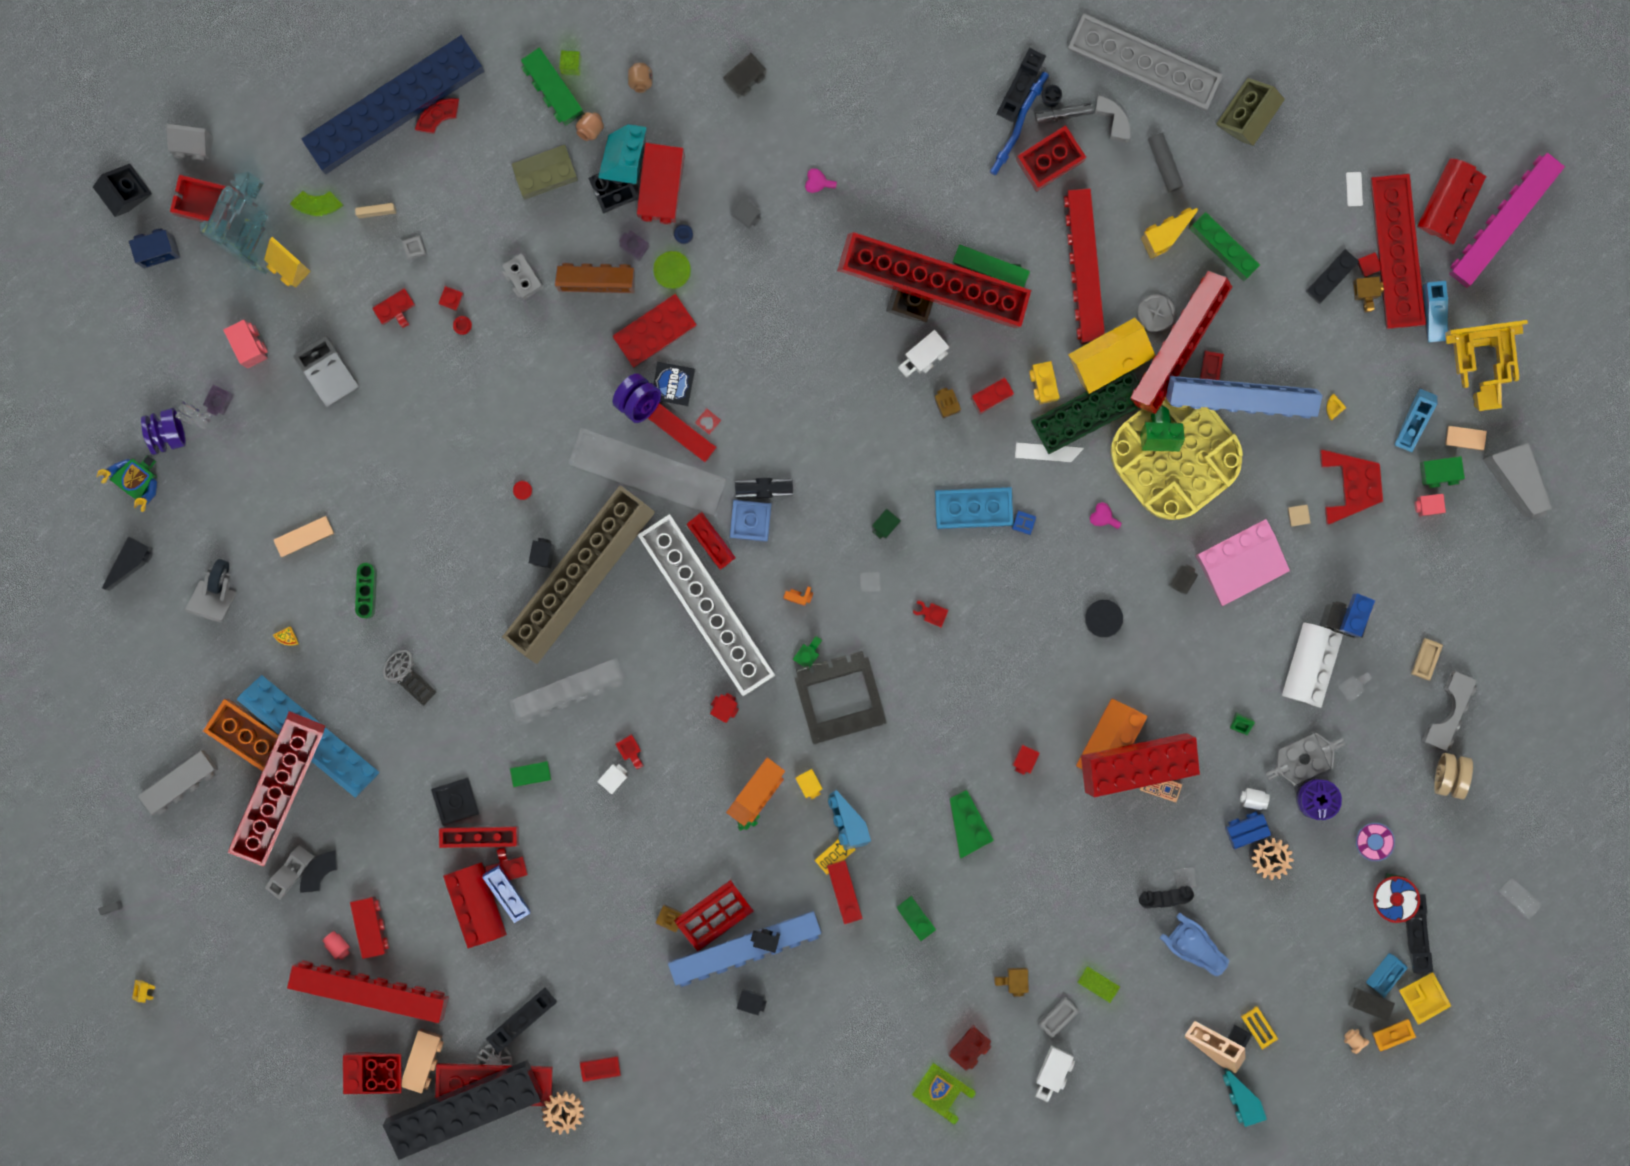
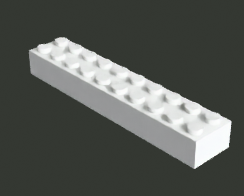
(706, 605)

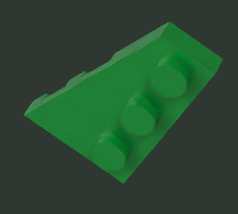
(968, 824)

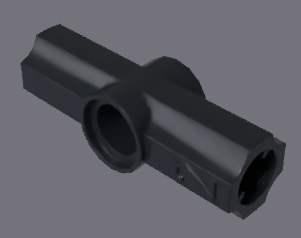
(764, 488)

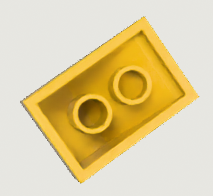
(284, 263)

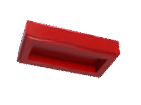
(600, 1068)

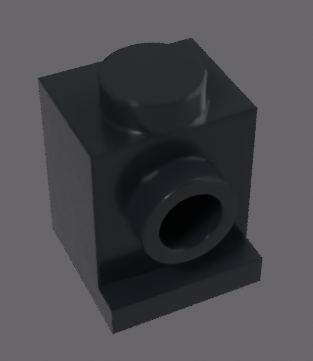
(765, 940)

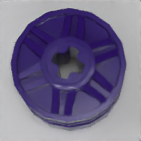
(163, 431)
(1307, 799)

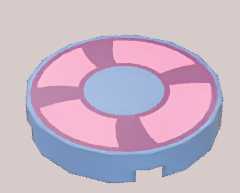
(1375, 842)

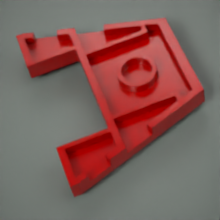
(1360, 484)

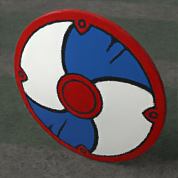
(1396, 899)

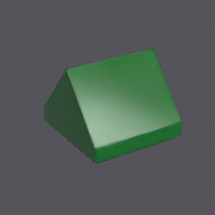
(1242, 724)

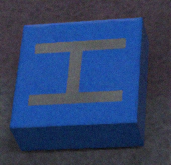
(1024, 522)

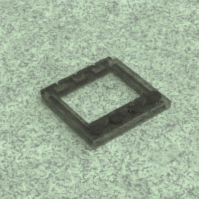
(849, 723)

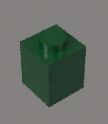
(885, 524)

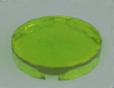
(672, 270)

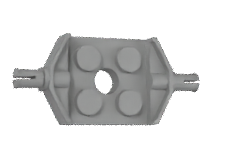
(1320, 758)

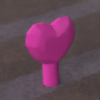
(818, 181)
(1103, 516)

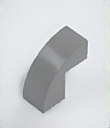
(1120, 126)
(289, 873)

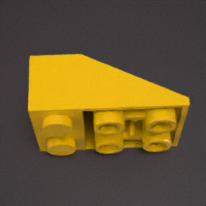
(1161, 238)

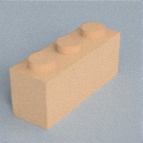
(422, 1061)

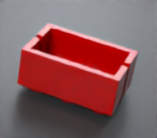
(197, 200)

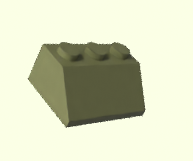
(1250, 111)
(544, 172)

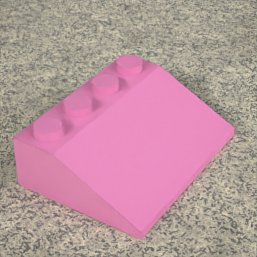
(1243, 562)

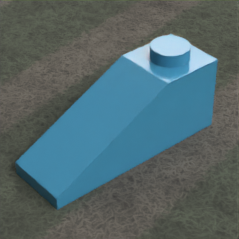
(1416, 420)

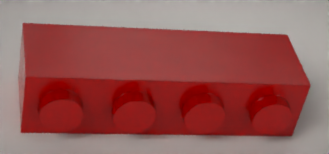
(479, 837)

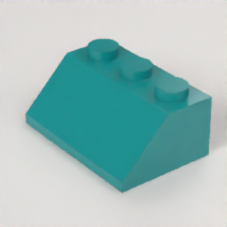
(624, 154)

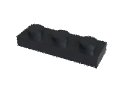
(1332, 276)

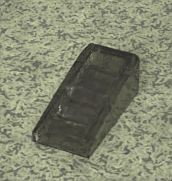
(427, 697)

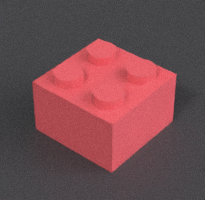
(246, 344)

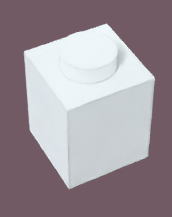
(613, 778)

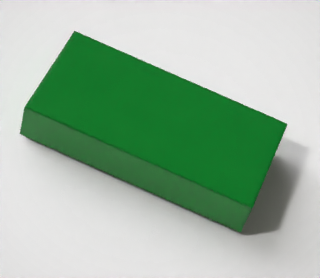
(530, 774)

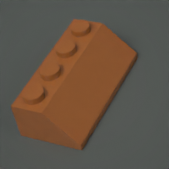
(595, 279)

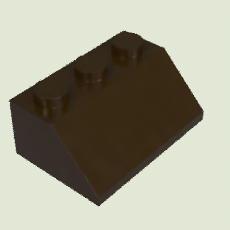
(909, 306)

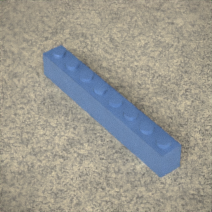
(1243, 396)
(740, 949)

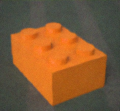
(756, 792)

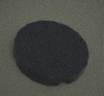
(1104, 618)

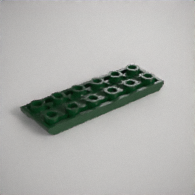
(1086, 413)

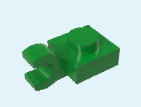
(806, 655)

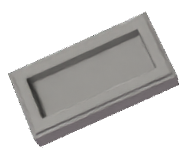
(1058, 1017)

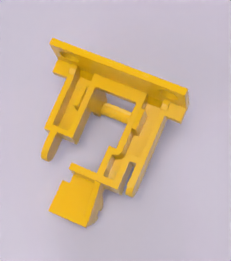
(1498, 336)

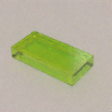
(1098, 984)

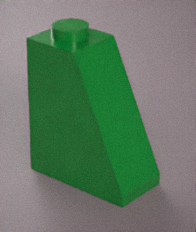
(916, 918)

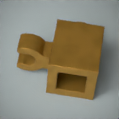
(1367, 290)
(947, 402)
(667, 917)
(1016, 981)

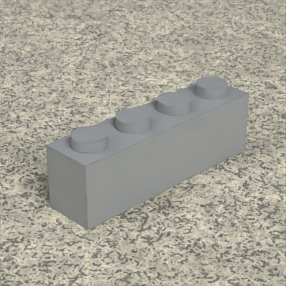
(178, 782)

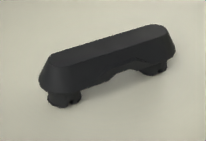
(1167, 898)

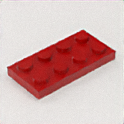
(654, 330)

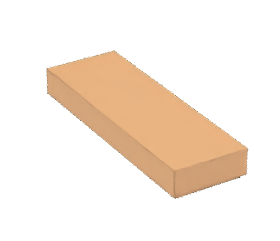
(303, 536)

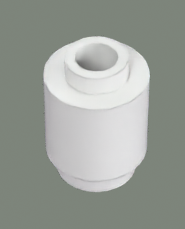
(1254, 799)

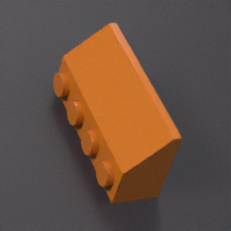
(1116, 728)

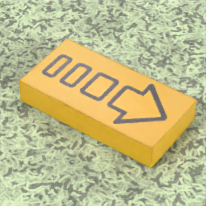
(832, 855)

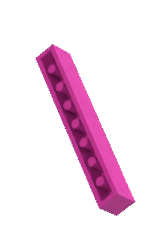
(1507, 219)

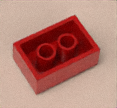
(1051, 158)

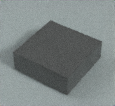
(110, 908)

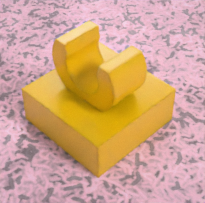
(140, 991)

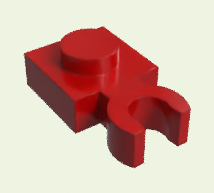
(933, 615)

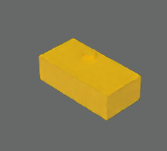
(1112, 355)

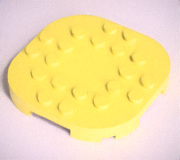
(1182, 481)

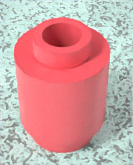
(336, 945)

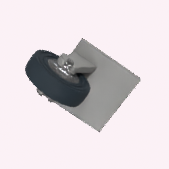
(213, 595)

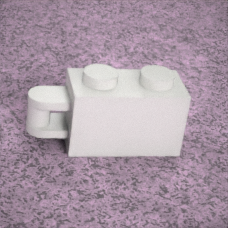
(924, 354)
(1053, 1072)

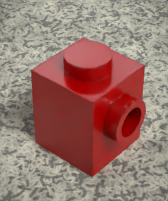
(724, 707)

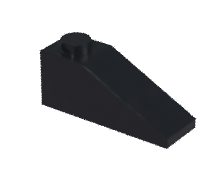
(130, 559)

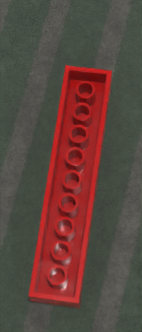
(934, 280)

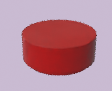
(522, 490)

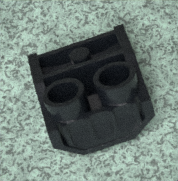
(612, 193)

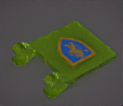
(940, 1090)

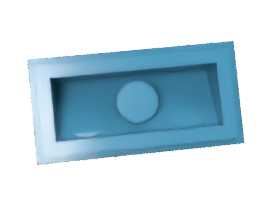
(1387, 975)

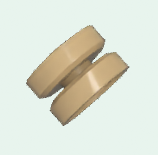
(1453, 776)

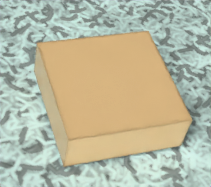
(1299, 515)

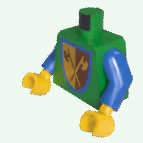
(134, 479)

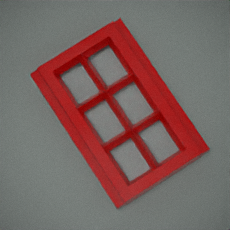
(713, 915)

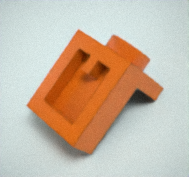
(795, 596)

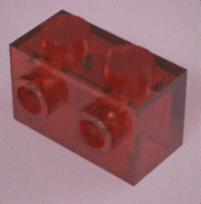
(970, 1048)

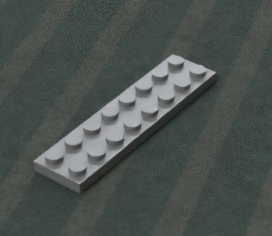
(1144, 62)

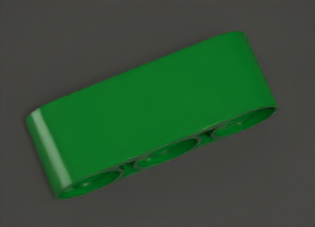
(362, 581)

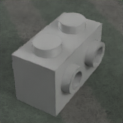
(521, 277)

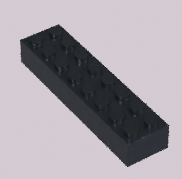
(463, 1109)

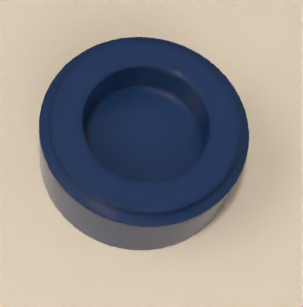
(683, 234)

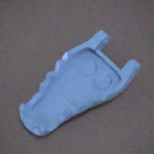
(1193, 944)

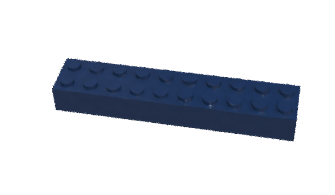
(393, 104)

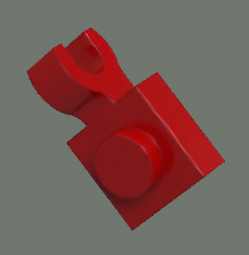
(629, 749)

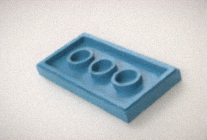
(974, 508)

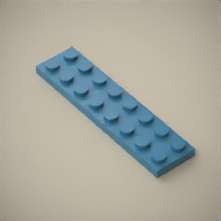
(331, 755)

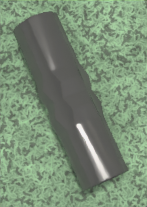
(1165, 162)

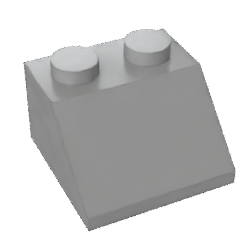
(189, 141)

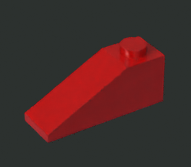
(844, 892)

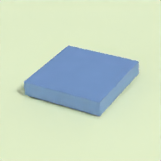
(750, 520)

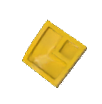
(1425, 998)

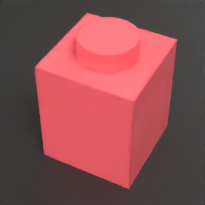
(1430, 505)

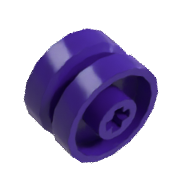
(636, 398)

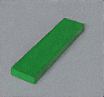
(990, 266)

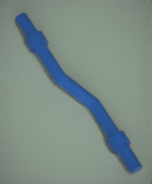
(1035, 91)

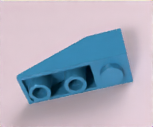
(1436, 310)
(851, 827)

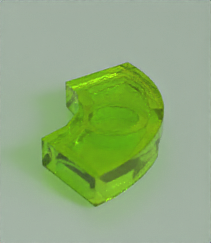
(316, 205)

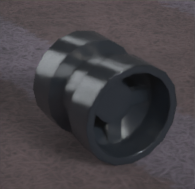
(1055, 95)

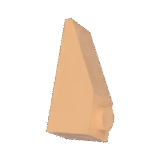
(1217, 1047)

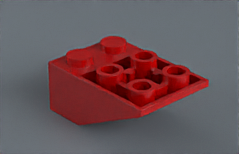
(372, 1073)

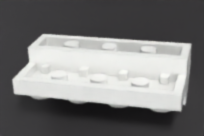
(1312, 664)

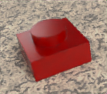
(451, 298)

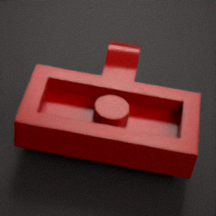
(394, 308)
(512, 868)

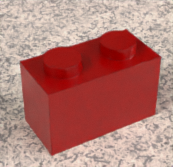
(992, 396)

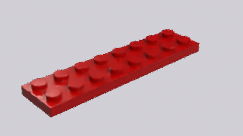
(1398, 251)

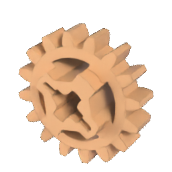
(1268, 867)
(555, 1114)

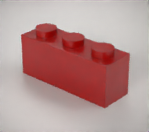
(369, 927)

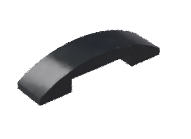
(1021, 85)
(1418, 939)
(521, 1020)

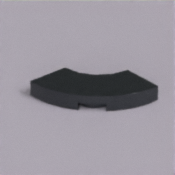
(317, 870)

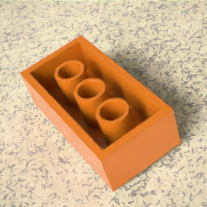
(242, 733)

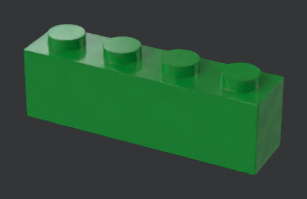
(551, 86)
(1224, 246)

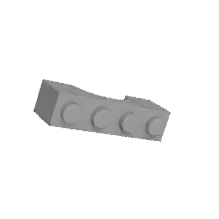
(1459, 689)

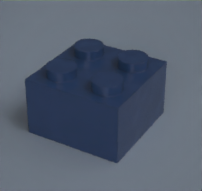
(154, 248)

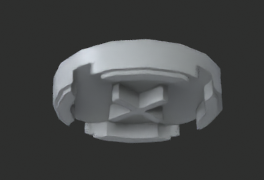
(1156, 313)

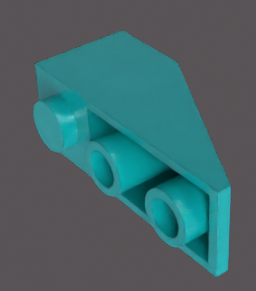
(1248, 1105)

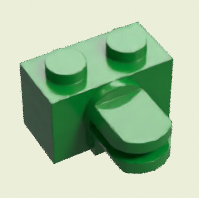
(1161, 433)

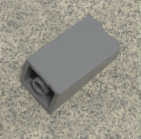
(1520, 480)

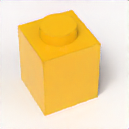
(809, 784)

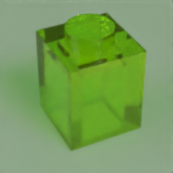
(570, 62)

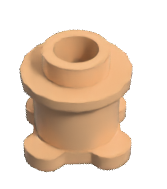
(1355, 1040)

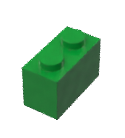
(1442, 471)

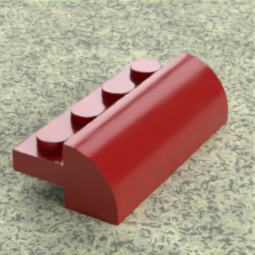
(1452, 200)
(474, 905)

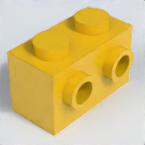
(1045, 382)

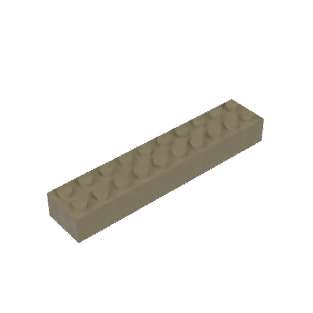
(578, 574)

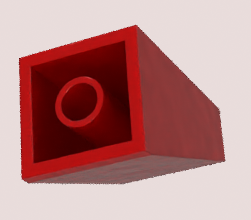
(660, 183)

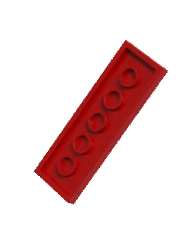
(458, 1075)

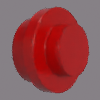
(462, 325)

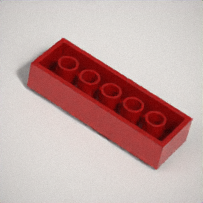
(1140, 765)

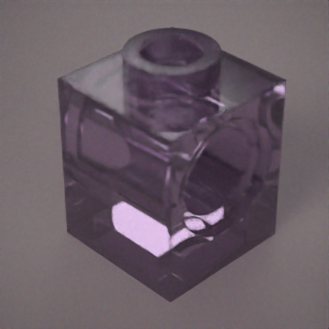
(638, 252)
(214, 393)

